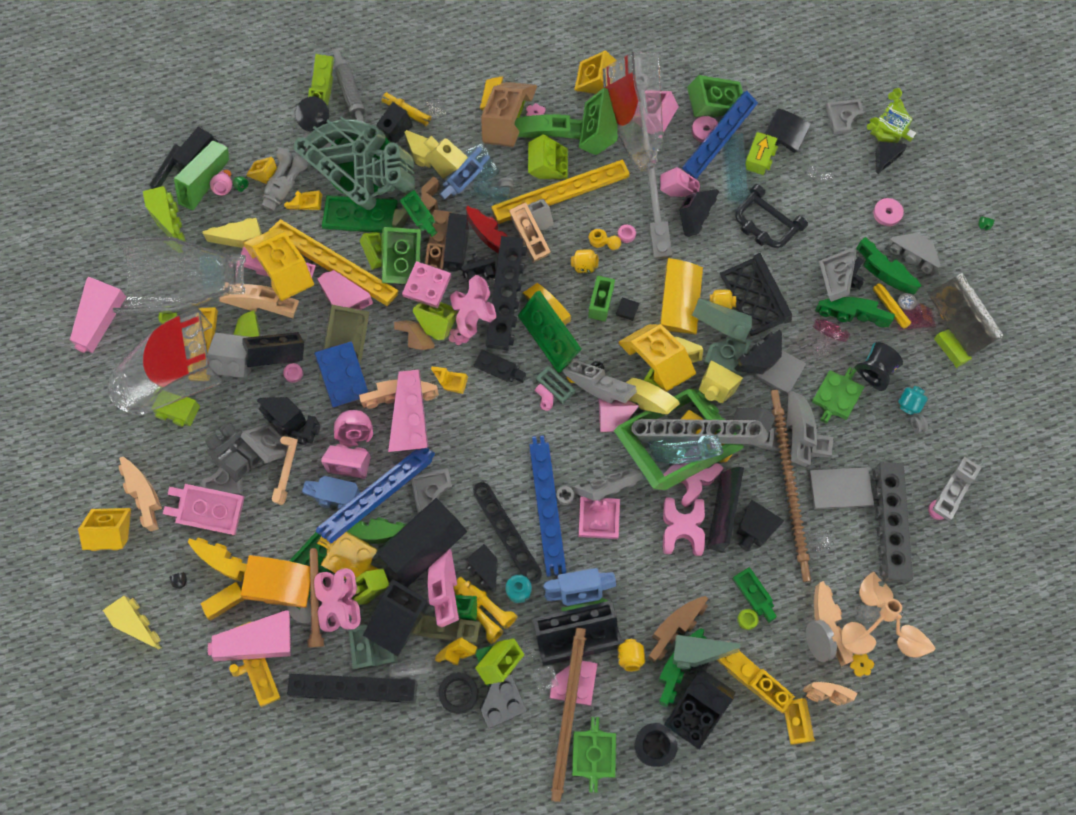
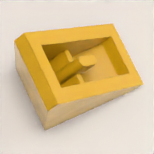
(262, 170)

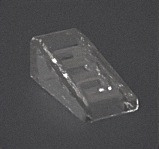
(869, 614)

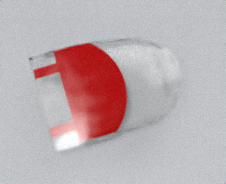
(637, 105)
(164, 366)

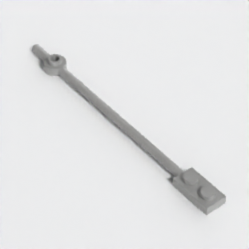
(658, 230)

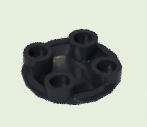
(311, 113)

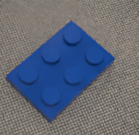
(341, 373)

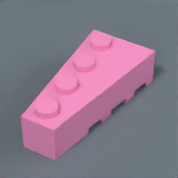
(408, 420)

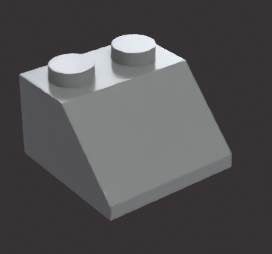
(228, 355)

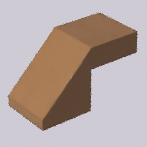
(428, 191)
(416, 337)

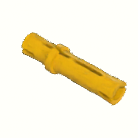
(412, 112)

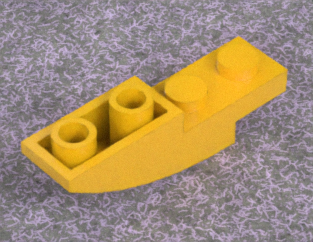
(219, 558)
(757, 681)

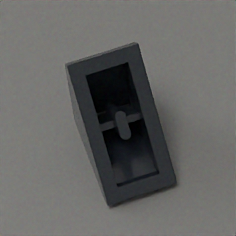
(887, 153)

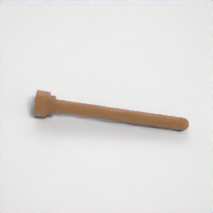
(315, 638)

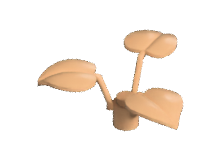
(859, 641)

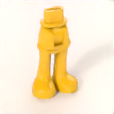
(505, 618)

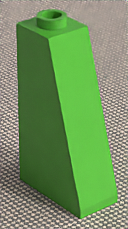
(194, 179)

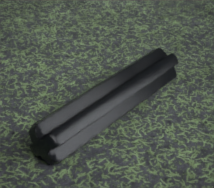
(164, 169)

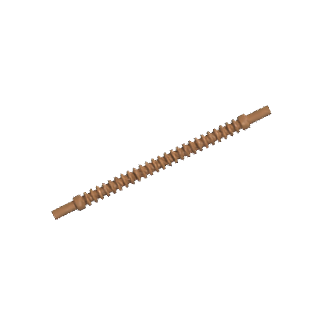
(802, 557)

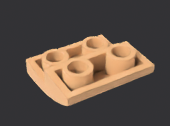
(837, 694)

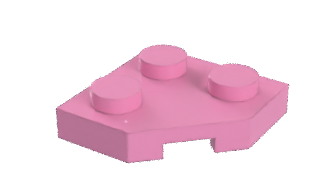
(585, 685)

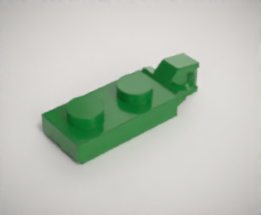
(419, 212)
(755, 594)

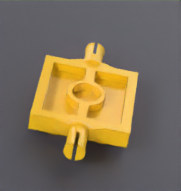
(348, 553)

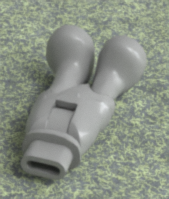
(280, 185)

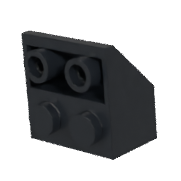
(282, 414)

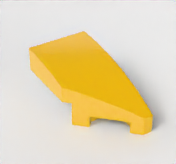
(450, 380)
(455, 650)

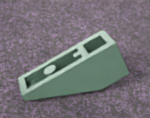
(723, 319)
(698, 651)

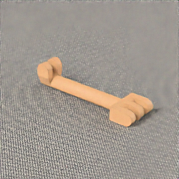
(279, 495)

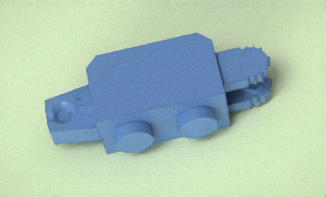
(464, 175)
(331, 491)
(579, 586)

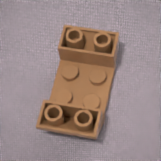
(502, 112)

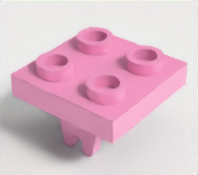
(426, 284)
(599, 518)

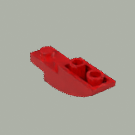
(485, 228)

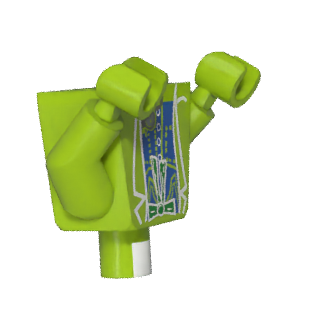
(893, 122)

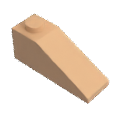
(530, 232)

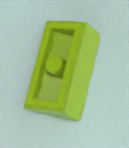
(372, 248)
(952, 348)

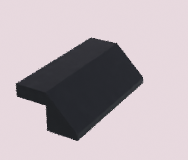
(421, 542)
(557, 630)

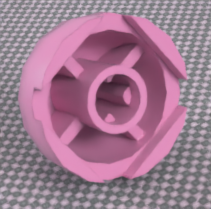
(352, 427)

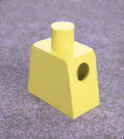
(444, 156)
(719, 383)

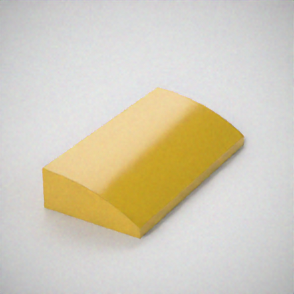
(680, 296)

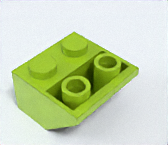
(547, 159)

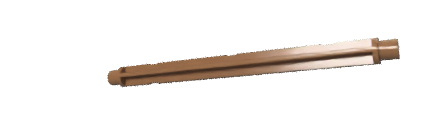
(568, 715)

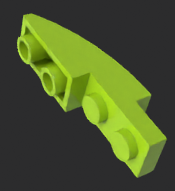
(322, 78)

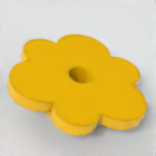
(867, 665)

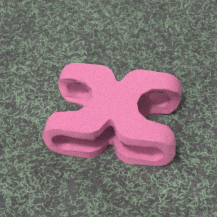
(472, 306)
(694, 483)
(683, 526)
(337, 600)

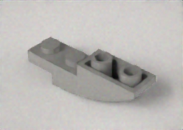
(596, 383)
(803, 426)

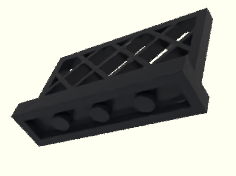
(770, 287)

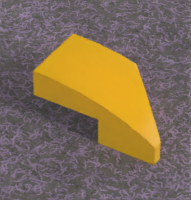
(305, 201)

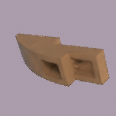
(436, 244)
(680, 620)

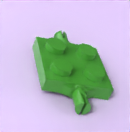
(838, 395)
(594, 754)

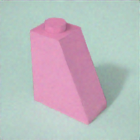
(343, 292)

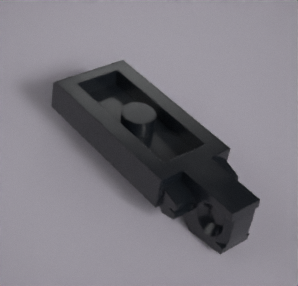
(499, 367)

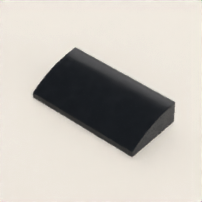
(725, 509)

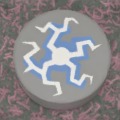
(907, 301)

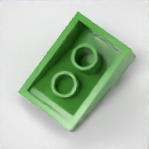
(713, 95)
(598, 124)
(399, 253)

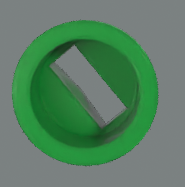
(240, 181)
(986, 223)

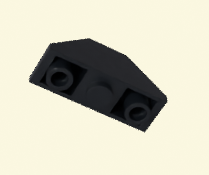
(696, 210)
(762, 356)

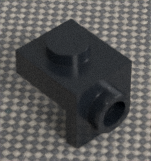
(857, 281)
(311, 429)

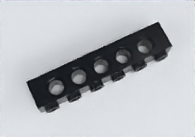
(508, 247)
(352, 688)

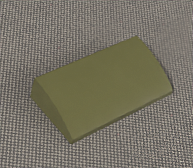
(346, 326)

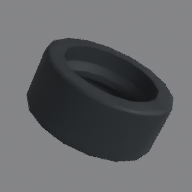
(443, 688)

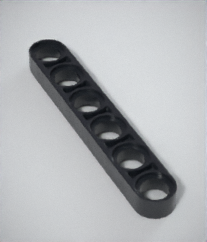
(509, 531)

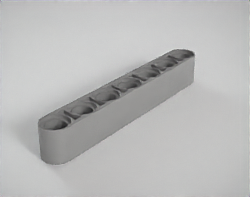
(708, 428)

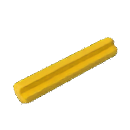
(891, 305)

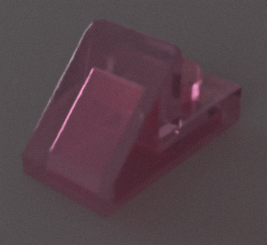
(920, 318)

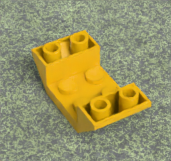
(281, 262)
(662, 354)

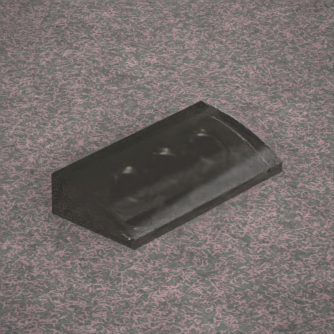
(965, 314)

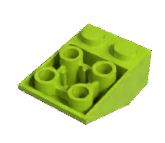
(163, 211)

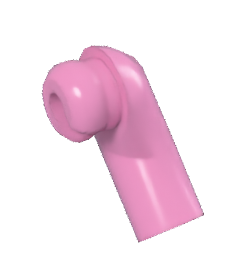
(547, 397)

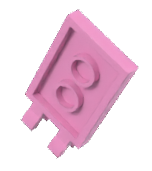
(206, 508)

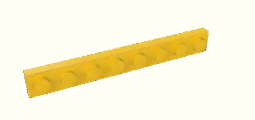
(565, 189)
(332, 261)

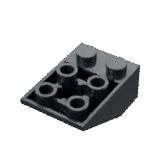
(396, 617)
(700, 708)

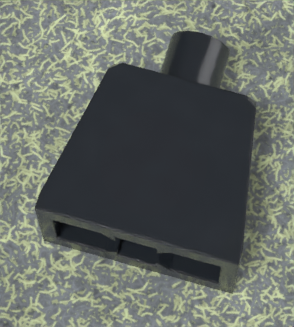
(394, 123)
(757, 525)

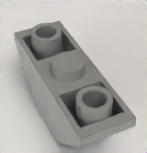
(915, 251)

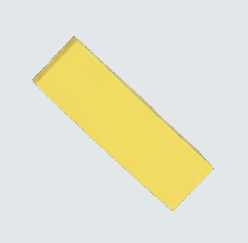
(652, 397)

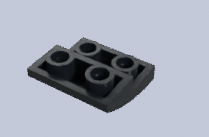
(788, 129)

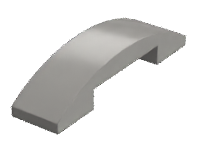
(823, 447)
(955, 488)

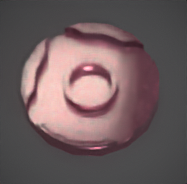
(831, 330)

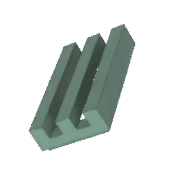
(560, 379)

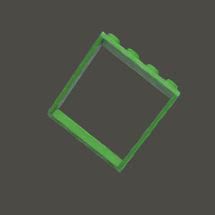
(644, 460)

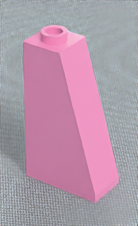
(95, 314)
(254, 640)

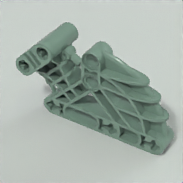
(390, 170)

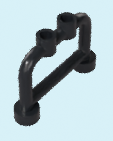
(763, 237)

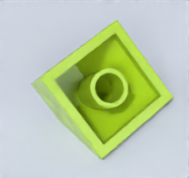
(436, 321)

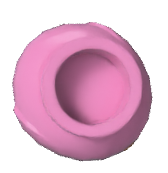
(221, 183)

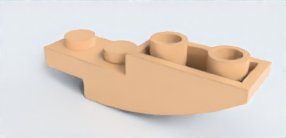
(263, 298)
(387, 392)
(139, 486)
(830, 613)

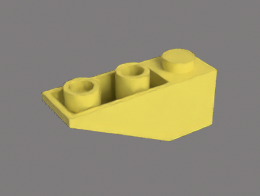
(234, 233)
(125, 617)

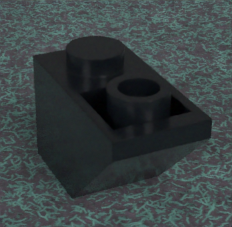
(485, 566)

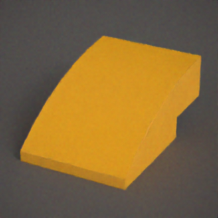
(276, 582)

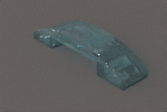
(686, 452)

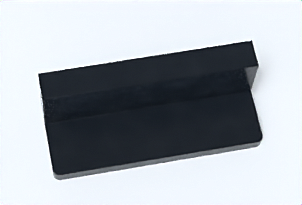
(273, 349)

